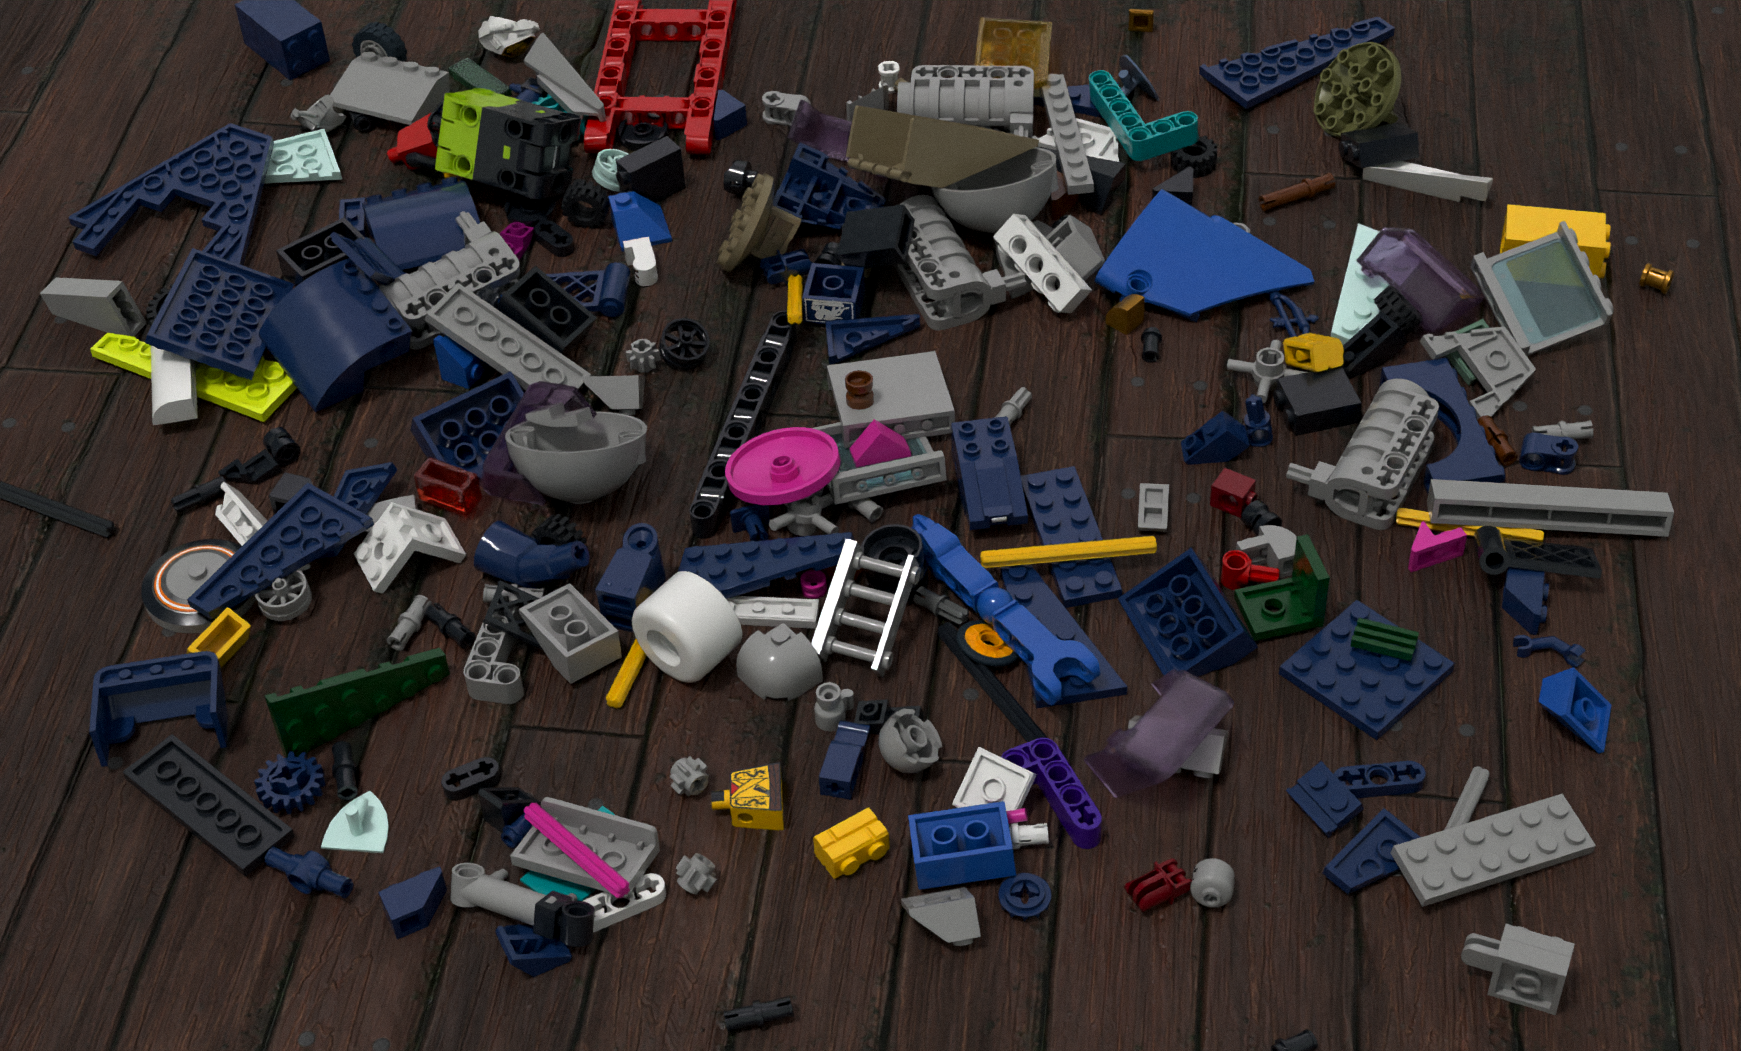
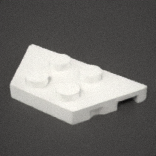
(1097, 140)

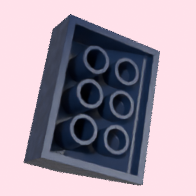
(468, 425)
(1187, 618)

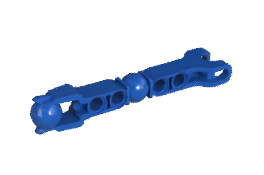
(1015, 625)

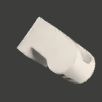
(640, 255)

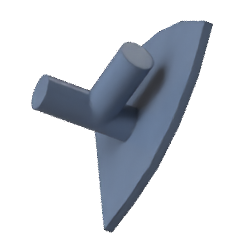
(1133, 77)

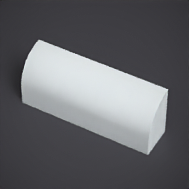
(172, 387)

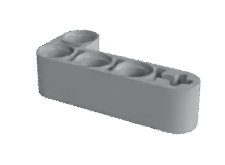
(486, 669)

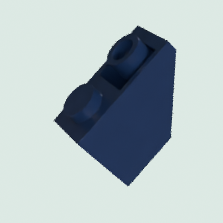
(1215, 441)
(1524, 596)
(413, 902)

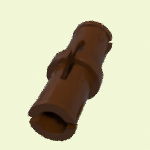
(1503, 449)

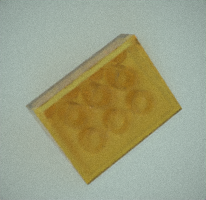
(1015, 44)

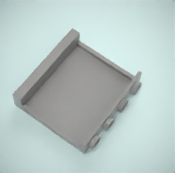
(907, 397)

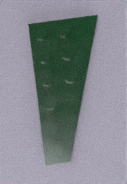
(344, 701)

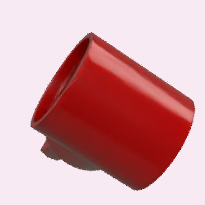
(1238, 570)

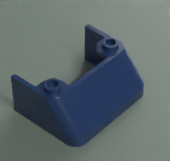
(153, 692)

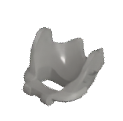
(319, 115)

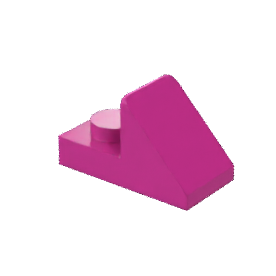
(1434, 549)

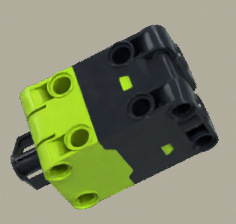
(504, 142)

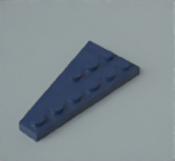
(289, 540)
(752, 564)
(1035, 595)

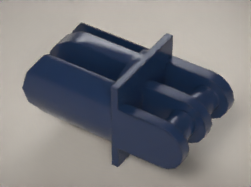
(781, 266)

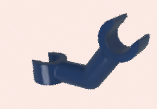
(1570, 652)

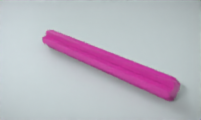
(577, 850)

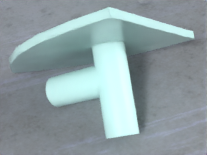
(359, 826)

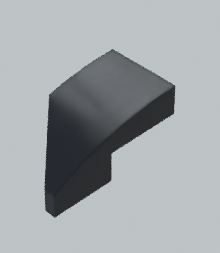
(254, 471)

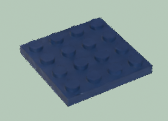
(1361, 684)

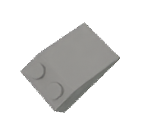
(572, 633)

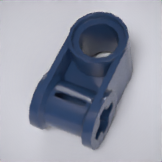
(1545, 453)

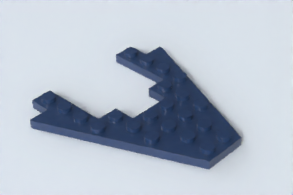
(218, 171)

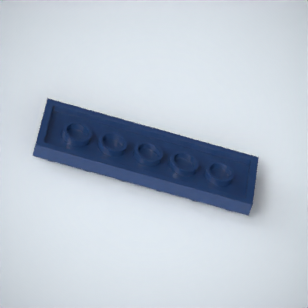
(1062, 517)

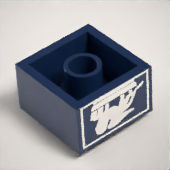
(833, 293)

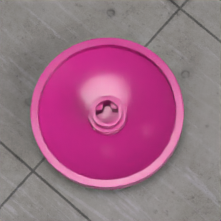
(782, 466)

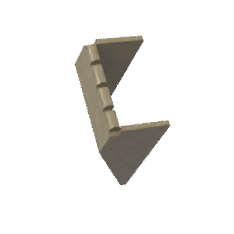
(926, 148)

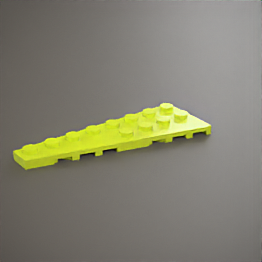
(253, 397)

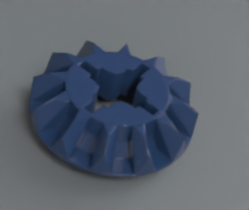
(1037, 890)

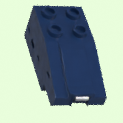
(988, 473)

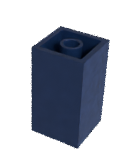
(283, 35)

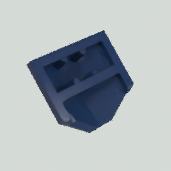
(531, 951)

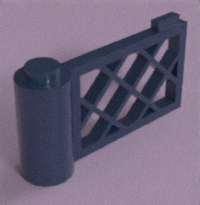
(369, 258)
(608, 292)

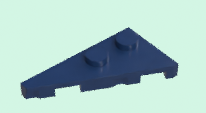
(857, 335)

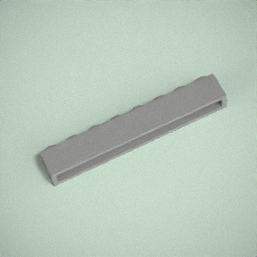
(1550, 507)

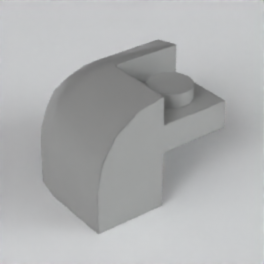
(779, 664)

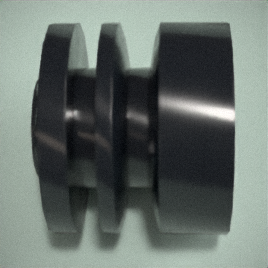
(893, 545)

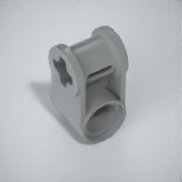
(783, 107)

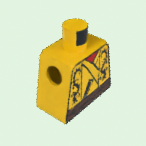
(753, 797)

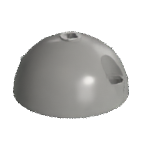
(995, 194)
(579, 460)

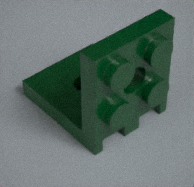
(1298, 598)

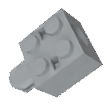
(1524, 966)

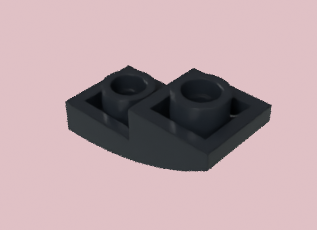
(878, 712)

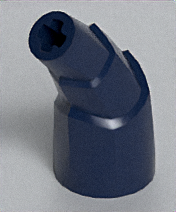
(523, 560)

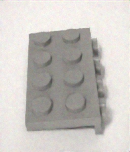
(618, 841)

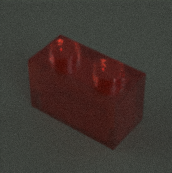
(448, 486)

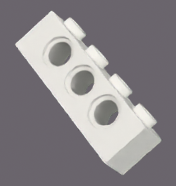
(1072, 286)

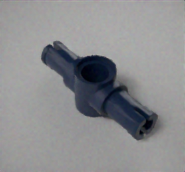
(309, 872)

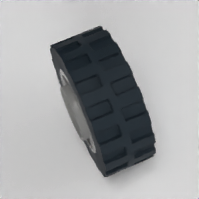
(380, 40)

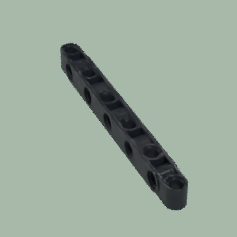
(743, 422)

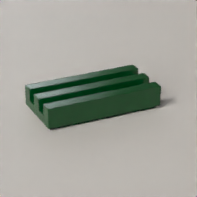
(1386, 636)

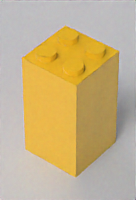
(1530, 223)

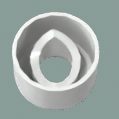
(686, 627)

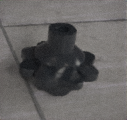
(490, 295)

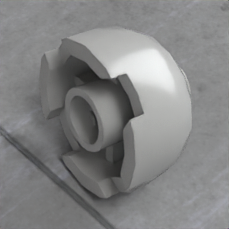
(909, 742)

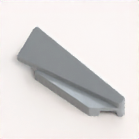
(562, 80)

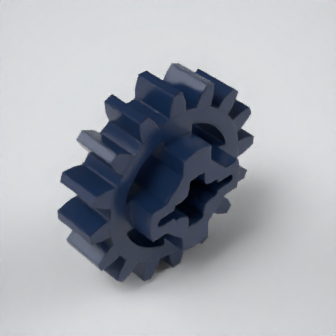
(290, 782)

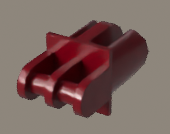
(1158, 885)

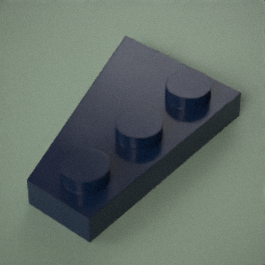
(1369, 853)

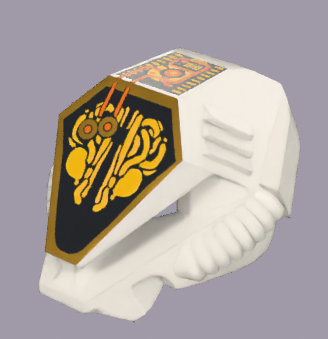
(507, 36)

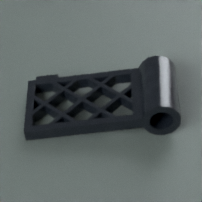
(1499, 553)

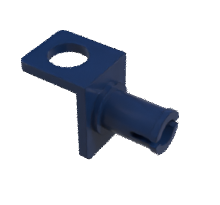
(751, 519)

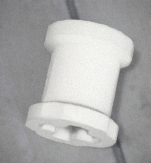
(889, 74)

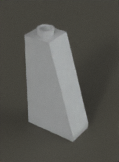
(95, 303)

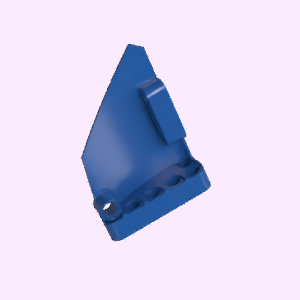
(1194, 260)

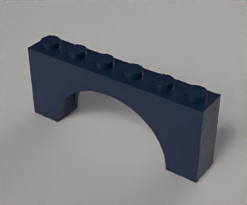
(1473, 456)

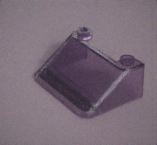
(1421, 276)

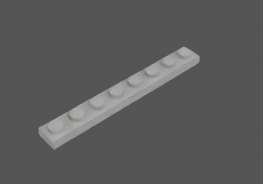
(1066, 136)

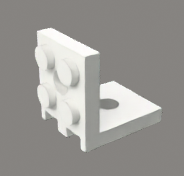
(395, 539)

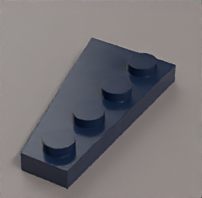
(361, 489)

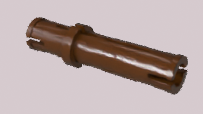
(1307, 188)

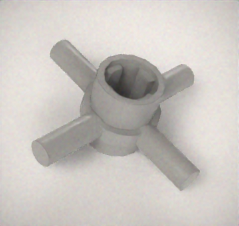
(1266, 368)
(805, 515)

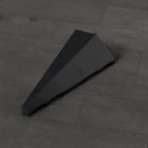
(1106, 177)

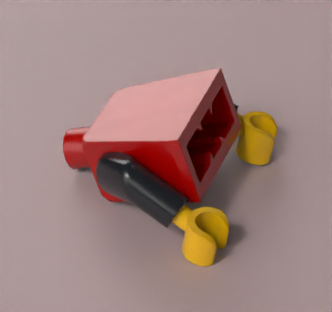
(416, 147)

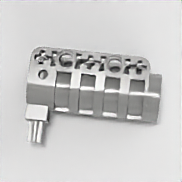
(972, 96)
(480, 264)
(947, 270)
(1378, 457)

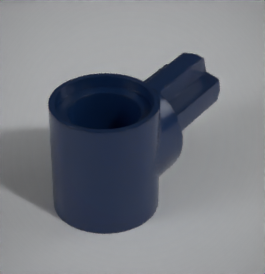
(1257, 422)

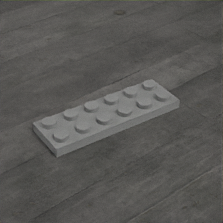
(501, 341)
(1492, 849)

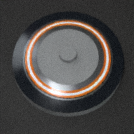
(178, 576)

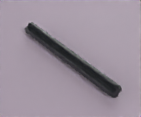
(56, 509)
(992, 687)

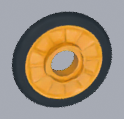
(970, 641)

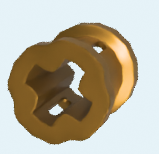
(1656, 278)

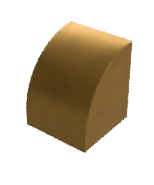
(1126, 314)

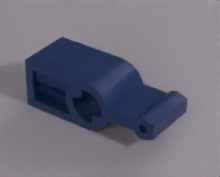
(844, 760)

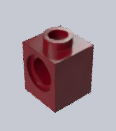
(1232, 492)

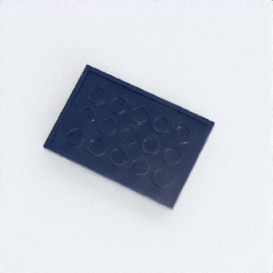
(217, 313)

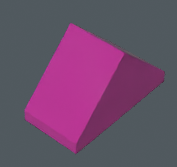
(878, 445)

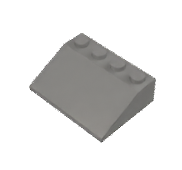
(390, 88)

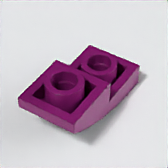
(518, 237)

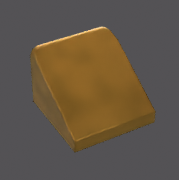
(1141, 20)

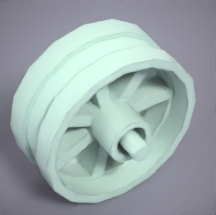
(605, 168)

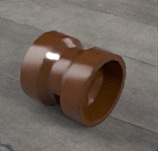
(859, 389)

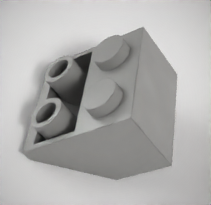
(1077, 246)

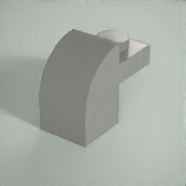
(1272, 546)

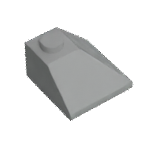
(618, 392)
(947, 914)

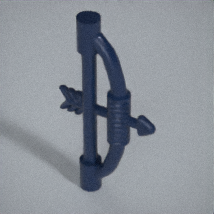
(1299, 317)

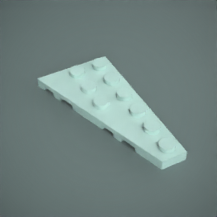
(303, 159)
(1358, 292)

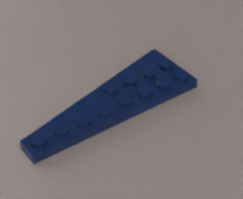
(1288, 63)

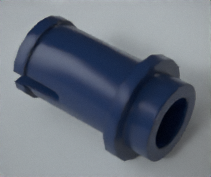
(514, 833)

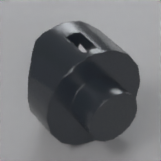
(741, 175)

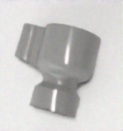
(832, 705)

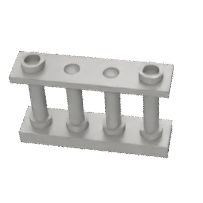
(844, 587)

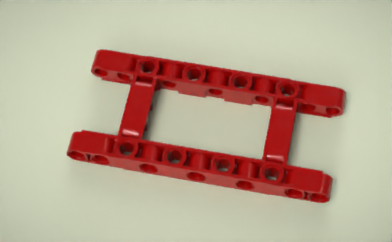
(692, 113)

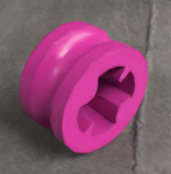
(813, 576)

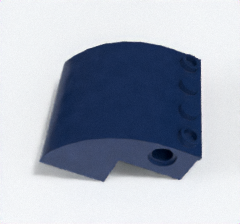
(419, 223)
(333, 333)

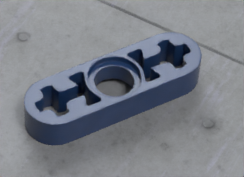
(1387, 770)

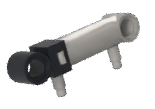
(549, 914)

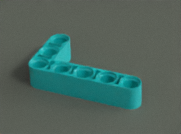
(1137, 138)

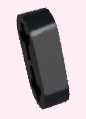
(549, 234)
(470, 778)

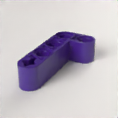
(1061, 789)

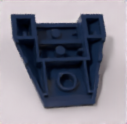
(822, 192)

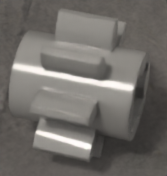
(643, 355)
(689, 776)
(695, 873)

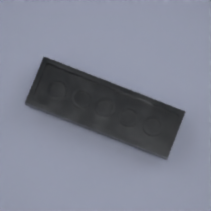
(208, 804)

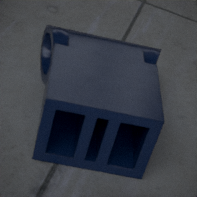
(631, 576)

